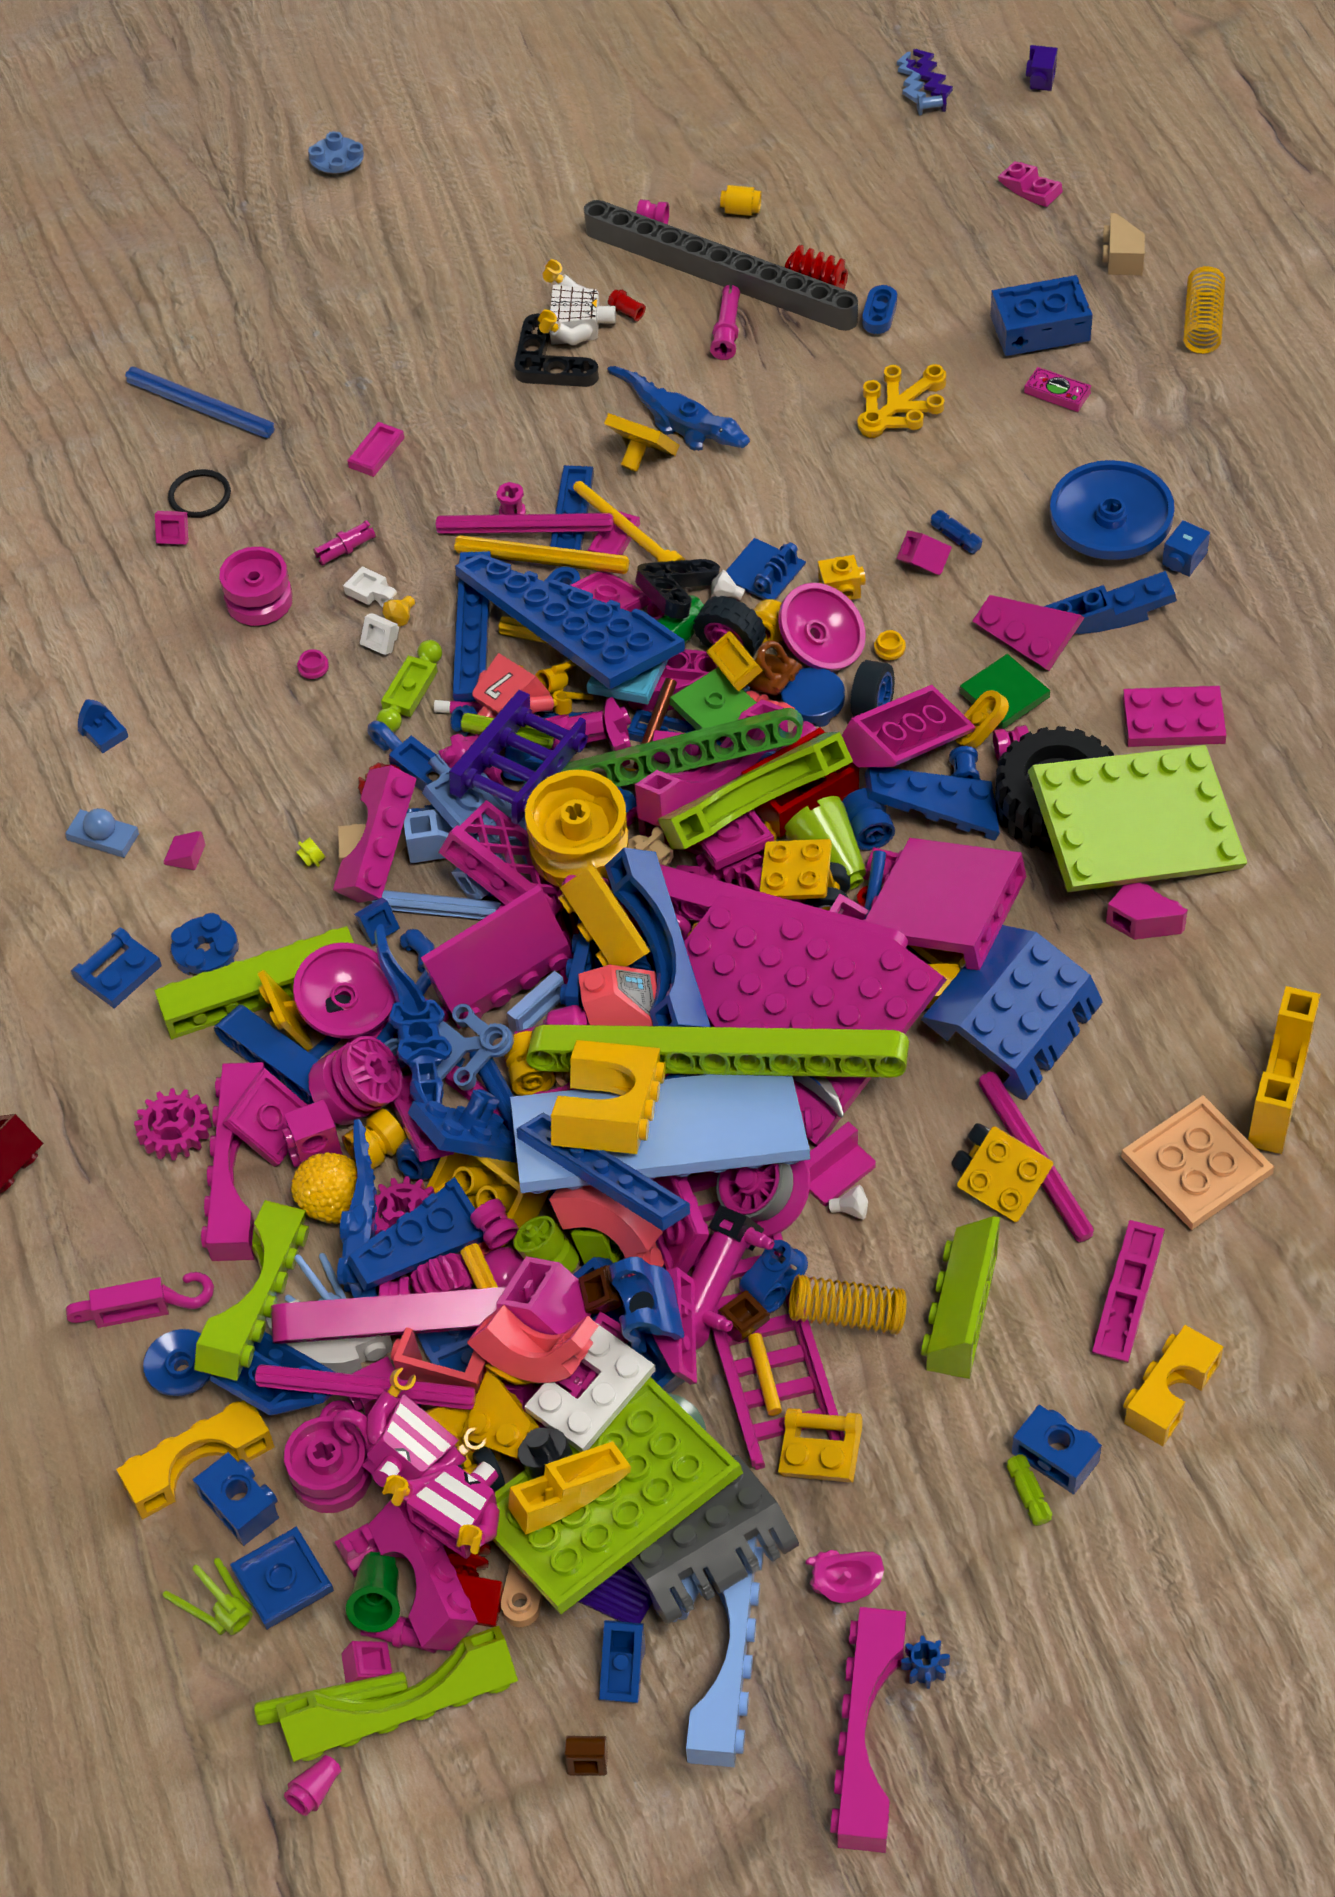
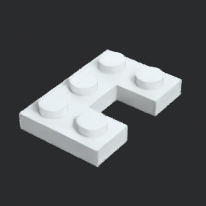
(584, 1419)

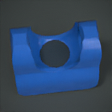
(647, 1301)

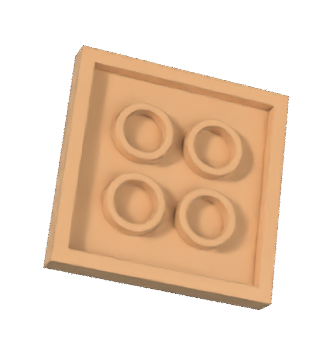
(1197, 1162)

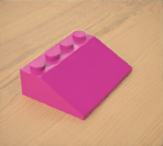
(498, 956)

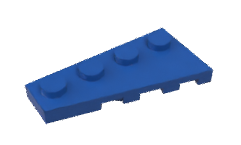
(936, 796)
(430, 1230)

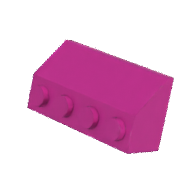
(904, 729)

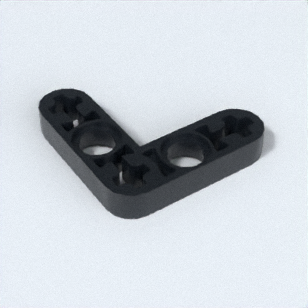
(538, 359)
(665, 583)

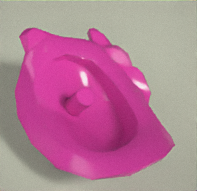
(845, 1576)

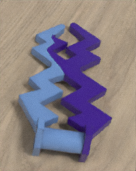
(939, 91)

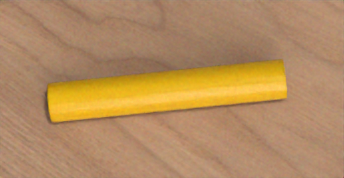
(764, 1374)

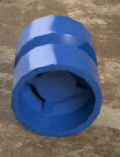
(868, 820)

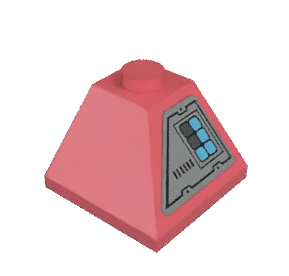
(618, 995)

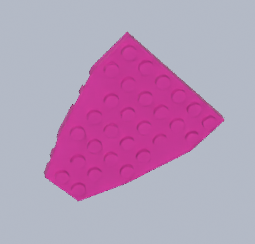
(805, 971)

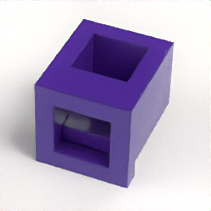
(1042, 67)

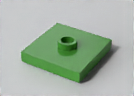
(711, 701)

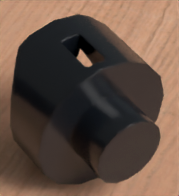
(542, 1447)

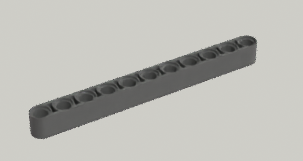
(721, 265)

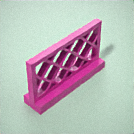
(486, 868)

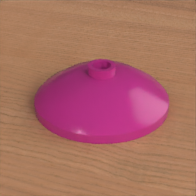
(830, 619)
(343, 971)

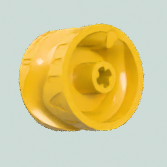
(574, 824)

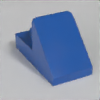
(622, 1661)

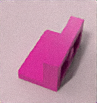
(837, 1164)

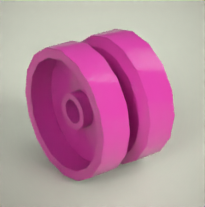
(256, 586)
(325, 1468)

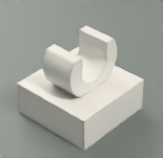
(379, 634)

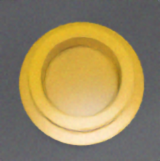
(889, 645)

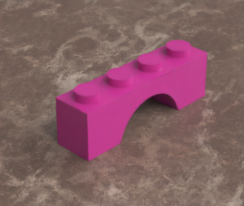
(366, 868)
(440, 1606)

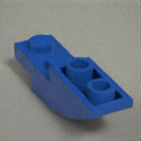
(1119, 606)

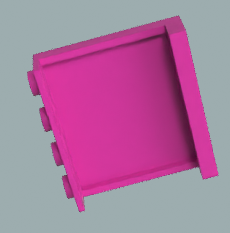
(950, 896)

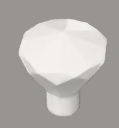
(724, 586)
(852, 1203)

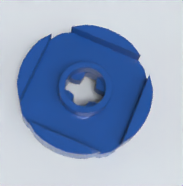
(204, 930)

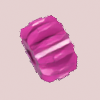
(441, 1275)

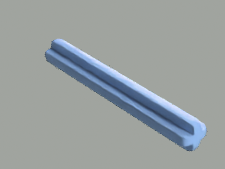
(440, 904)

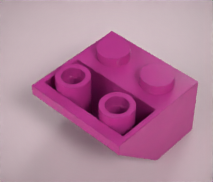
(544, 1296)

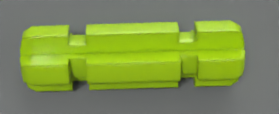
(1029, 1490)

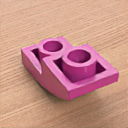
(1026, 183)
(616, 724)

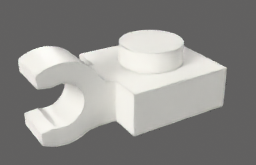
(369, 586)

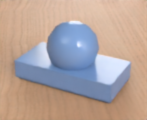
(102, 832)

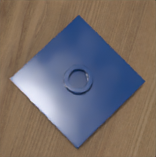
(281, 1577)

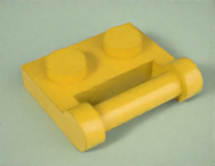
(820, 1457)

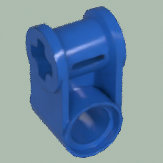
(772, 1276)

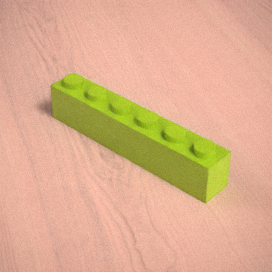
(214, 994)

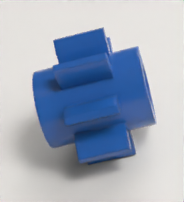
(914, 1663)

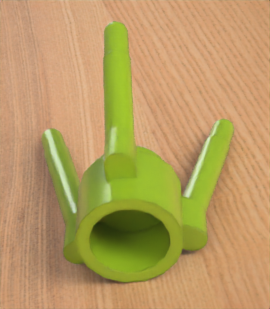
(230, 1612)

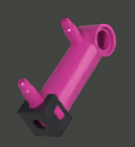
(716, 1266)

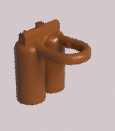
(776, 669)

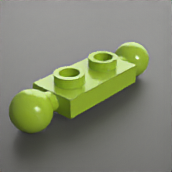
(410, 685)

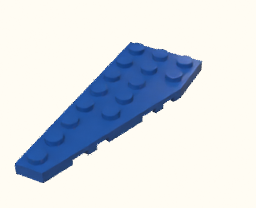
(591, 633)

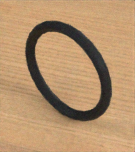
(220, 505)

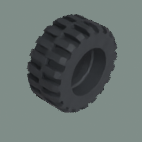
(1013, 792)

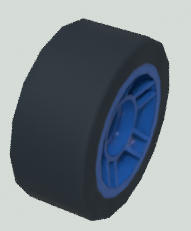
(872, 686)

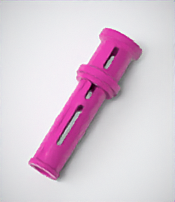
(725, 330)

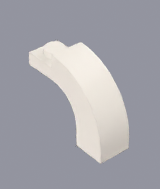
(343, 1354)

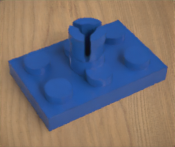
(467, 1129)

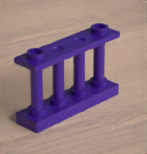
(501, 734)

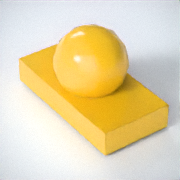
(734, 661)

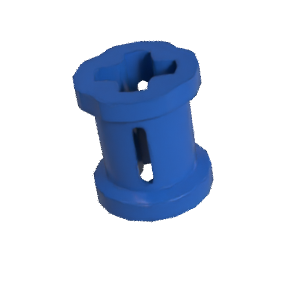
(964, 762)

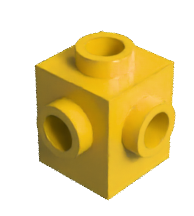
(842, 575)

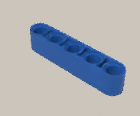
(261, 1042)

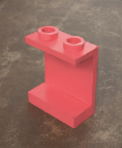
(407, 1355)

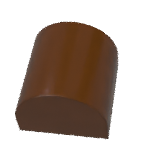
(598, 1291)
(745, 1314)
(586, 1755)

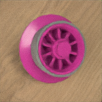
(767, 1194)

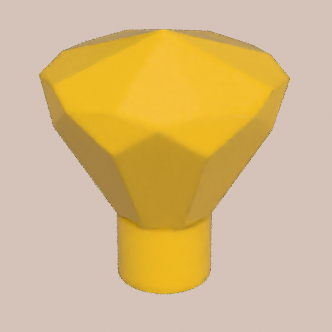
(398, 610)

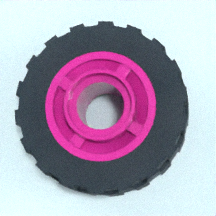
(726, 615)

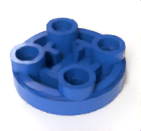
(815, 695)

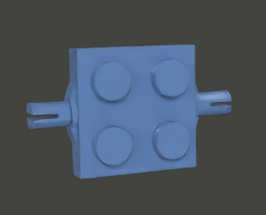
(456, 809)

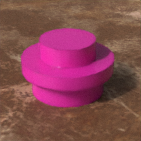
(312, 664)

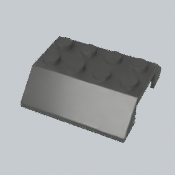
(710, 1543)

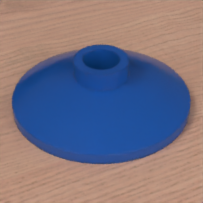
(165, 1357)

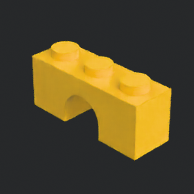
(1186, 1359)

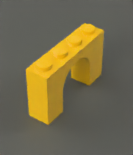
(1284, 1070)
(615, 1122)

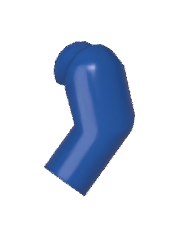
(419, 942)

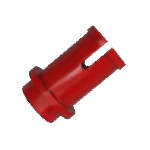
(626, 304)

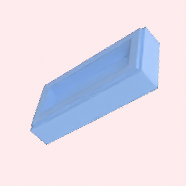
(536, 1003)

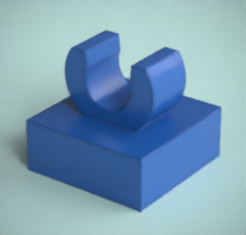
(375, 914)

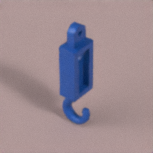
(409, 756)

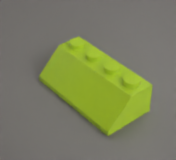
(962, 1298)

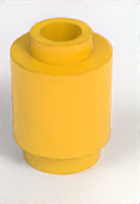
(741, 200)

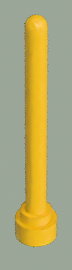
(625, 525)

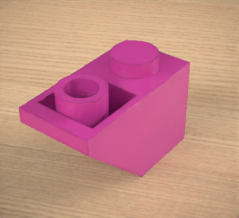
(1145, 913)

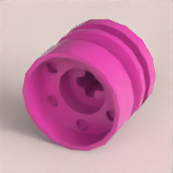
(356, 1079)

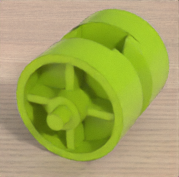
(544, 1240)

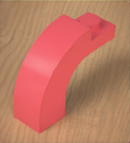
(596, 1210)
(528, 1353)

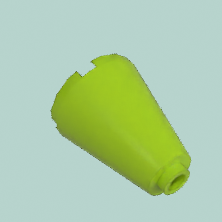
(831, 823)

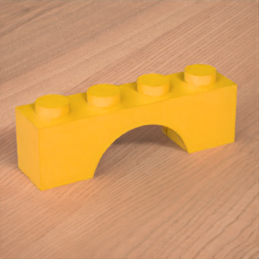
(154, 1475)

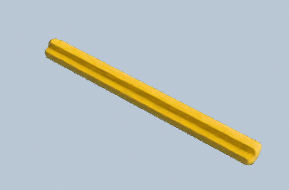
(544, 554)

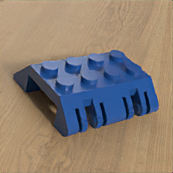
(1018, 1006)

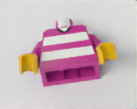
(408, 1439)
(451, 1505)

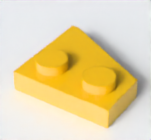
(498, 1417)

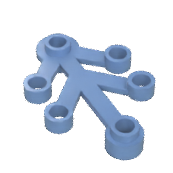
(460, 1046)

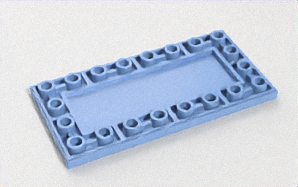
(695, 1128)

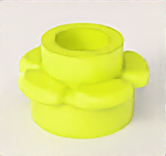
(310, 852)

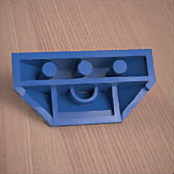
(273, 1400)

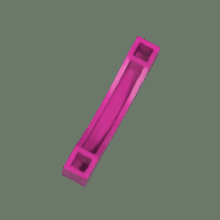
(666, 792)
(229, 1219)
(864, 1805)

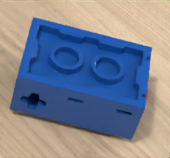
(1041, 315)

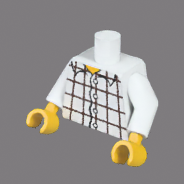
(573, 310)

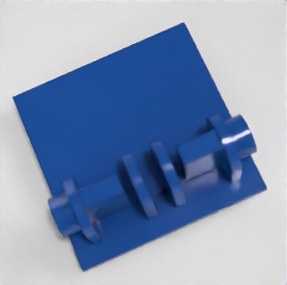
(765, 568)

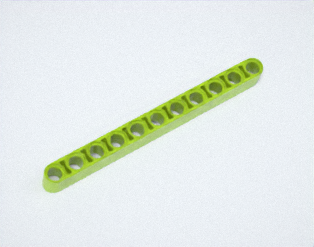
(736, 1049)

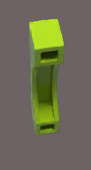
(723, 805)
(230, 1336)
(323, 1722)

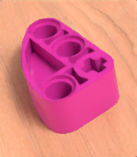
(684, 669)

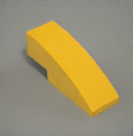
(566, 1486)

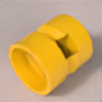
(522, 1076)
(382, 1134)

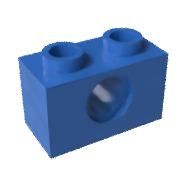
(1067, 1466)
(242, 1517)

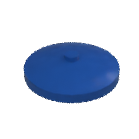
(1112, 510)

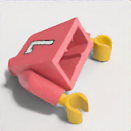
(504, 679)

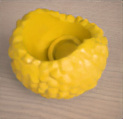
(325, 1186)

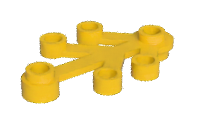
(875, 421)

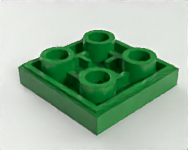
(1010, 680)

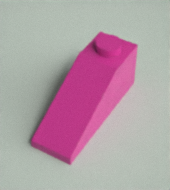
(682, 1353)

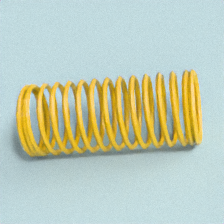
(1219, 306)
(896, 1304)

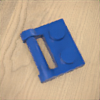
(123, 974)

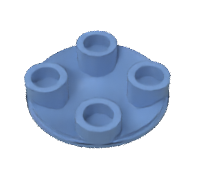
(336, 153)

